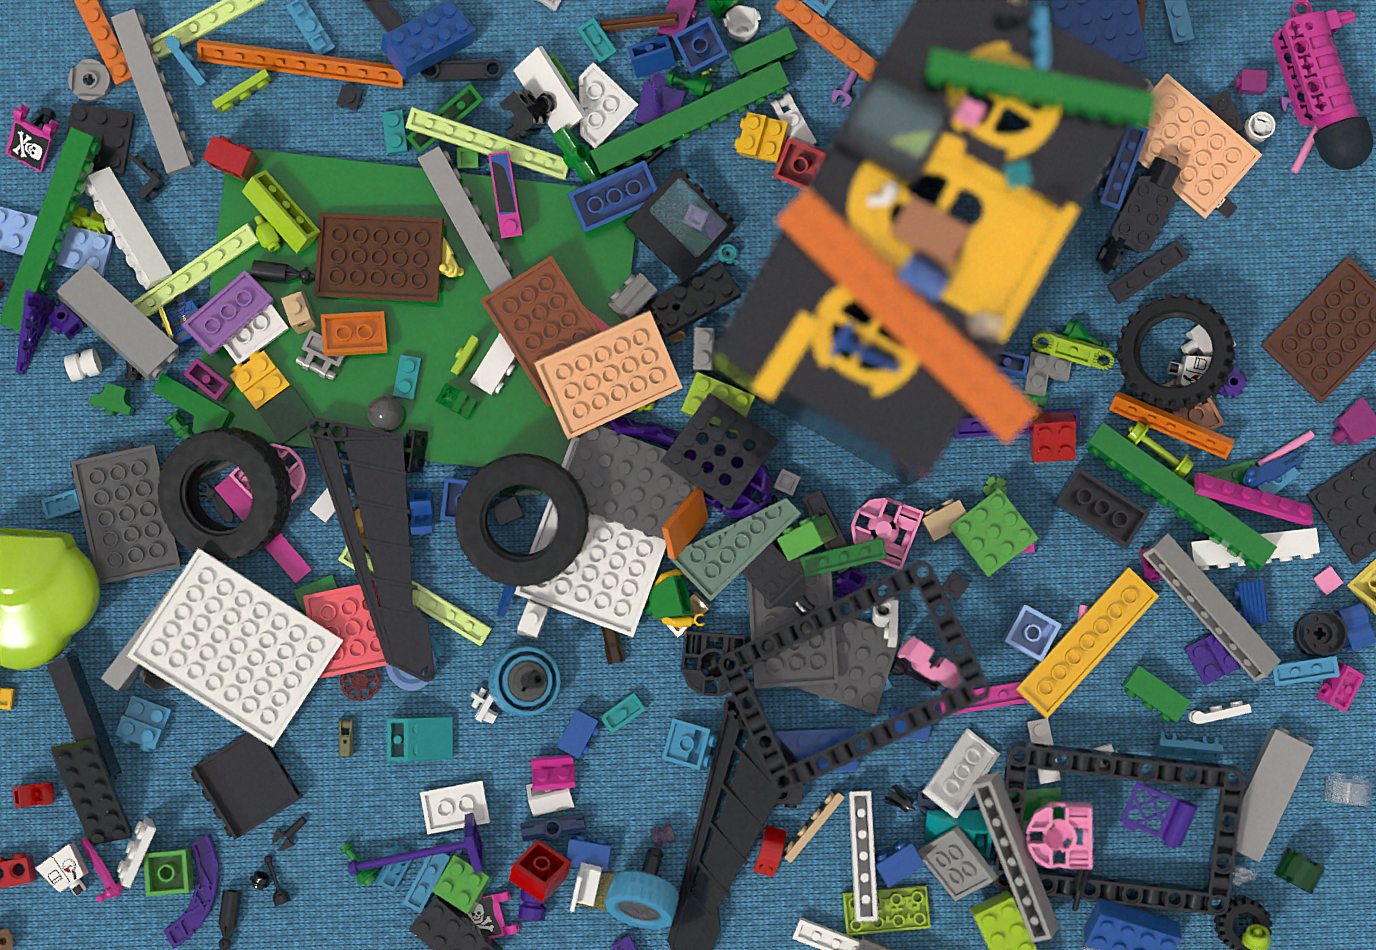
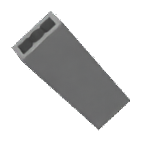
(118, 322)
(124, 669)
(1270, 789)

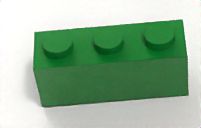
(764, 52)
(1155, 694)

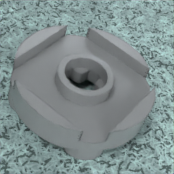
(98, 89)

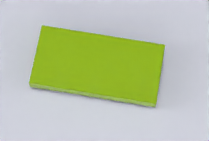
(896, 911)

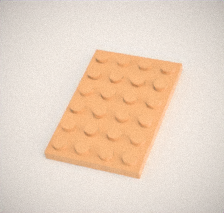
(1197, 142)
(608, 374)

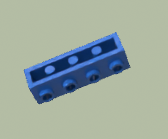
(1122, 169)

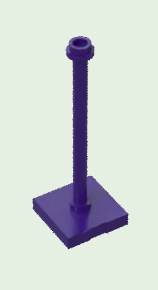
(657, 100)
(471, 843)

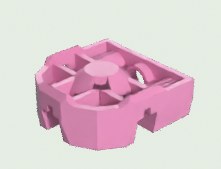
(298, 473)
(880, 523)
(919, 654)
(1076, 816)

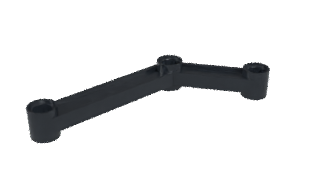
(445, 70)

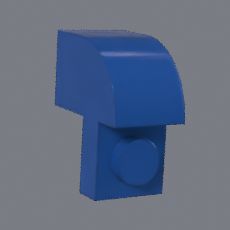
(422, 512)

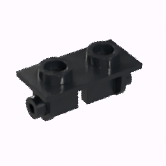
(1224, 108)
(416, 458)

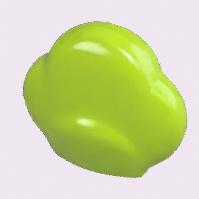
(44, 595)

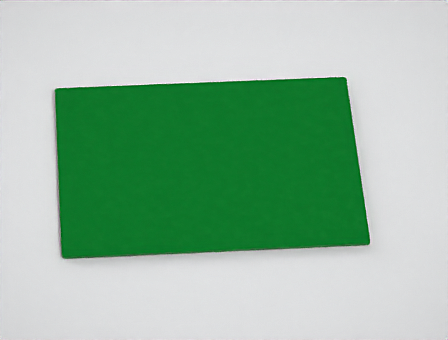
(497, 424)

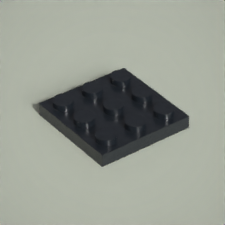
(113, 127)

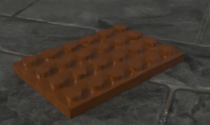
(379, 257)
(1328, 331)

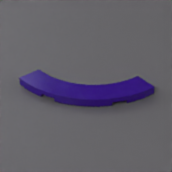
(651, 431)
(204, 894)

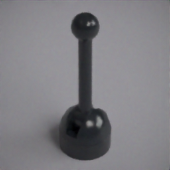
(899, 668)
(280, 895)

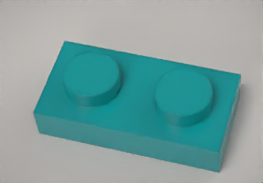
(596, 40)
(394, 132)
(407, 377)
(622, 713)

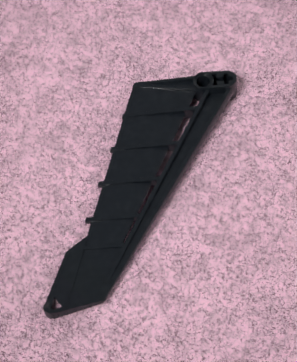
(380, 489)
(739, 824)

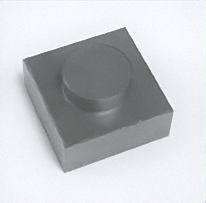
(787, 482)

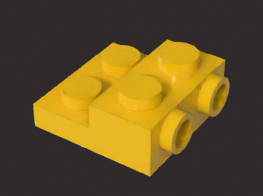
(762, 137)
(259, 379)

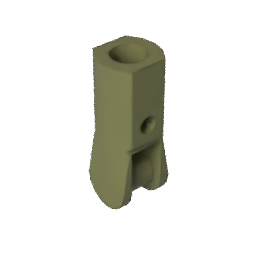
(346, 740)

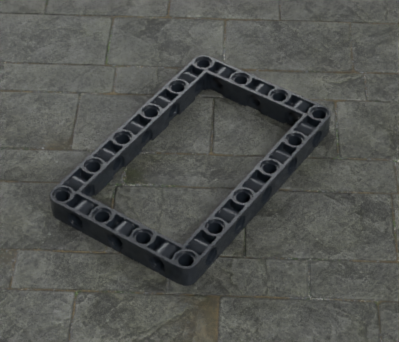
(876, 736)
(1129, 767)

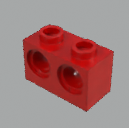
(11, 874)

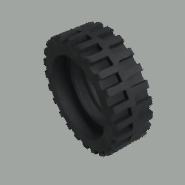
(1161, 310)

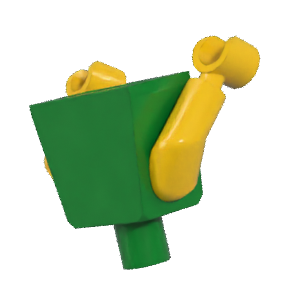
(671, 600)

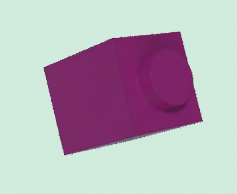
(1251, 82)

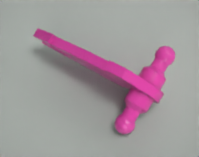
(112, 889)

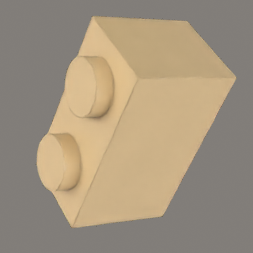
(938, 522)

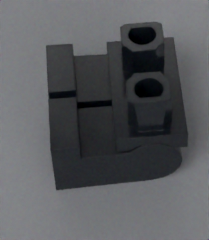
(526, 117)

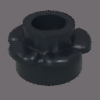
(545, 107)
(260, 880)

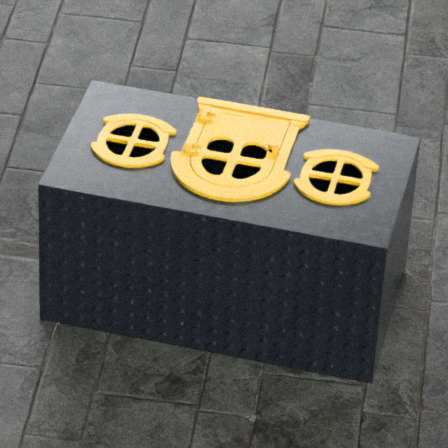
(910, 415)

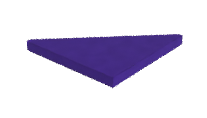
(34, 320)

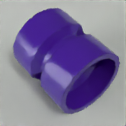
(531, 908)

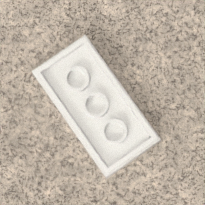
(541, 76)
(963, 765)

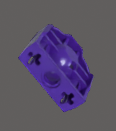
(744, 506)

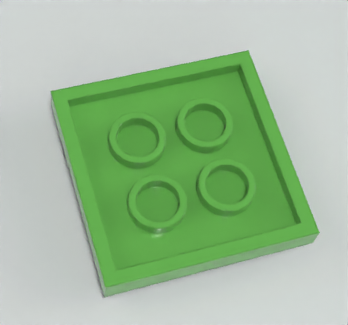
(994, 532)

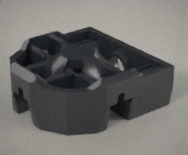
(707, 658)

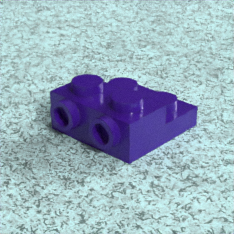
(1211, 659)

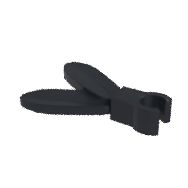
(219, 503)

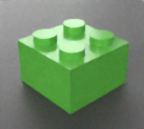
(806, 536)
(168, 871)
(461, 885)

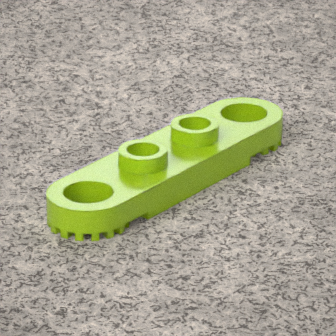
(1073, 350)

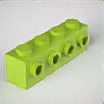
(281, 211)

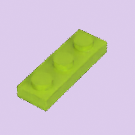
(242, 91)

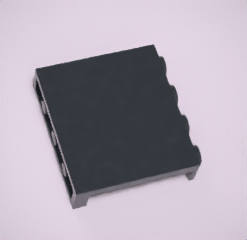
(245, 784)

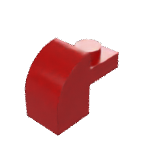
(33, 794)
(770, 851)

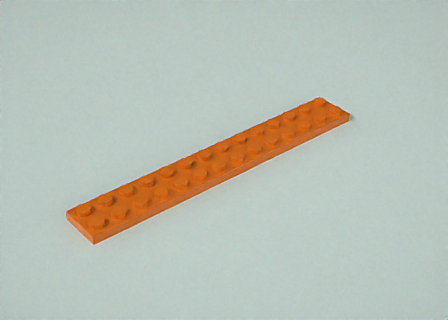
(907, 316)

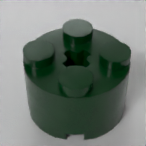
(1299, 870)

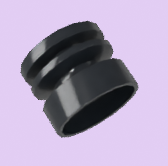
(1331, 633)

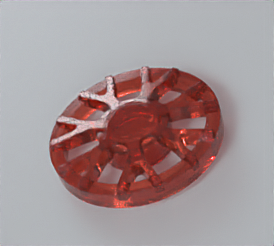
(360, 682)

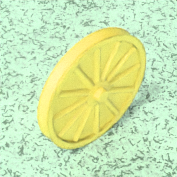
(165, 323)

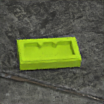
(464, 355)

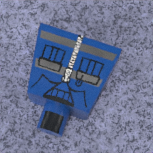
(179, 315)

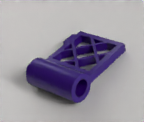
(1175, 823)

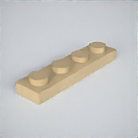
(807, 832)

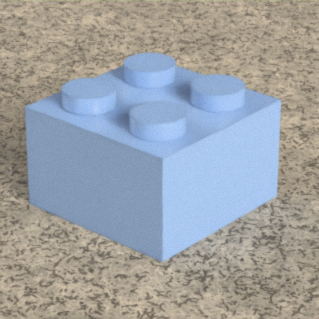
(1031, 632)

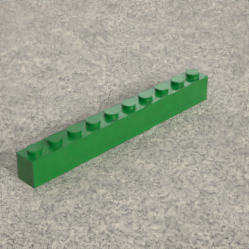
(1040, 87)
(690, 118)
(52, 222)
(1181, 497)

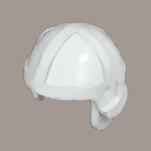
(741, 23)

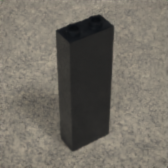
(81, 708)

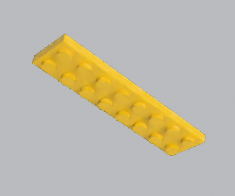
(1087, 642)

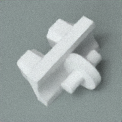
(484, 712)

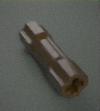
(613, 646)

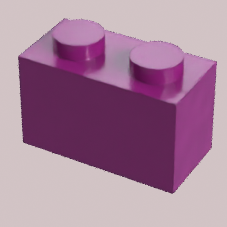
(208, 380)

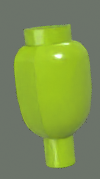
(267, 234)

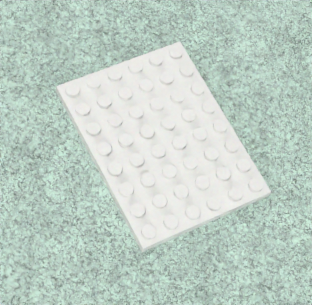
(608, 576)
(235, 647)

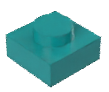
(1017, 175)

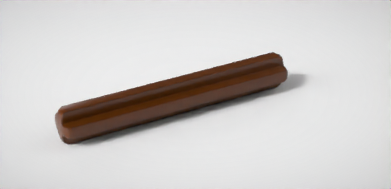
(638, 22)

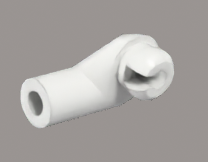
(885, 197)

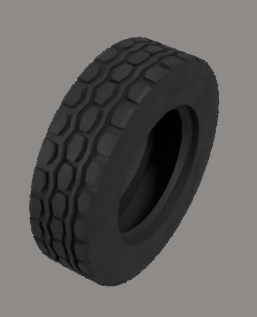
(181, 502)
(487, 554)

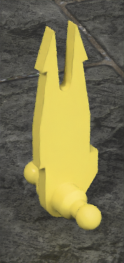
(449, 266)

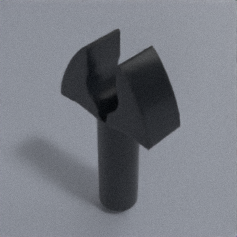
(289, 833)

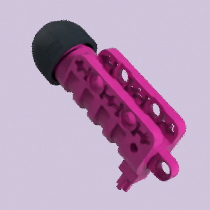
(1342, 135)

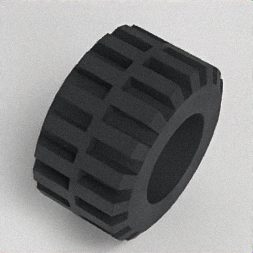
(1240, 905)

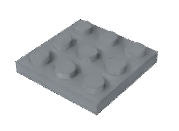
(956, 863)

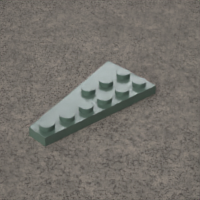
(726, 553)

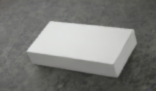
(324, 507)

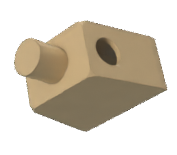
(299, 312)

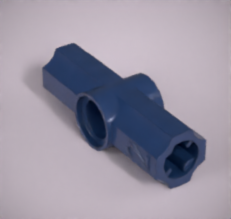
(567, 825)

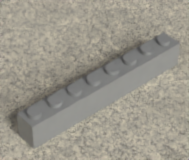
(153, 93)
(466, 218)
(1211, 607)
(1015, 856)

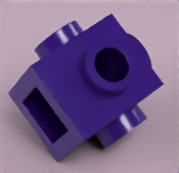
(65, 321)
(1238, 382)
(846, 585)

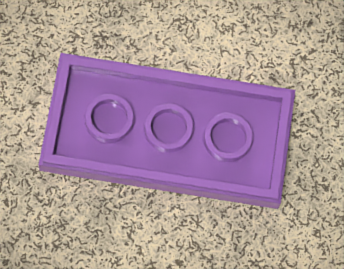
(227, 312)

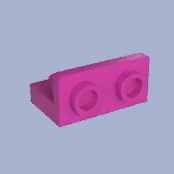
(1341, 690)
(553, 772)

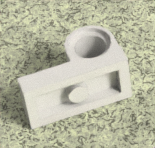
(888, 621)

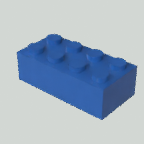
(427, 39)
(612, 196)
(808, 742)
(1126, 928)

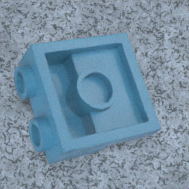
(143, 723)
(689, 745)

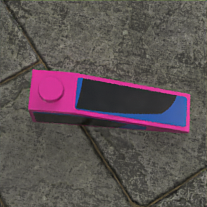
(505, 194)

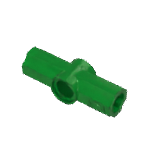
(576, 155)

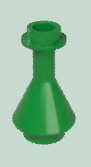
(699, 86)
(1077, 331)
(365, 876)

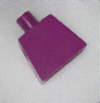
(1355, 423)

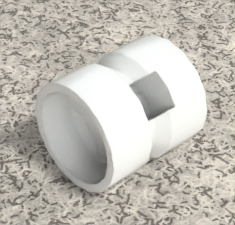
(1258, 128)
(80, 365)

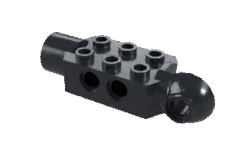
(1141, 213)

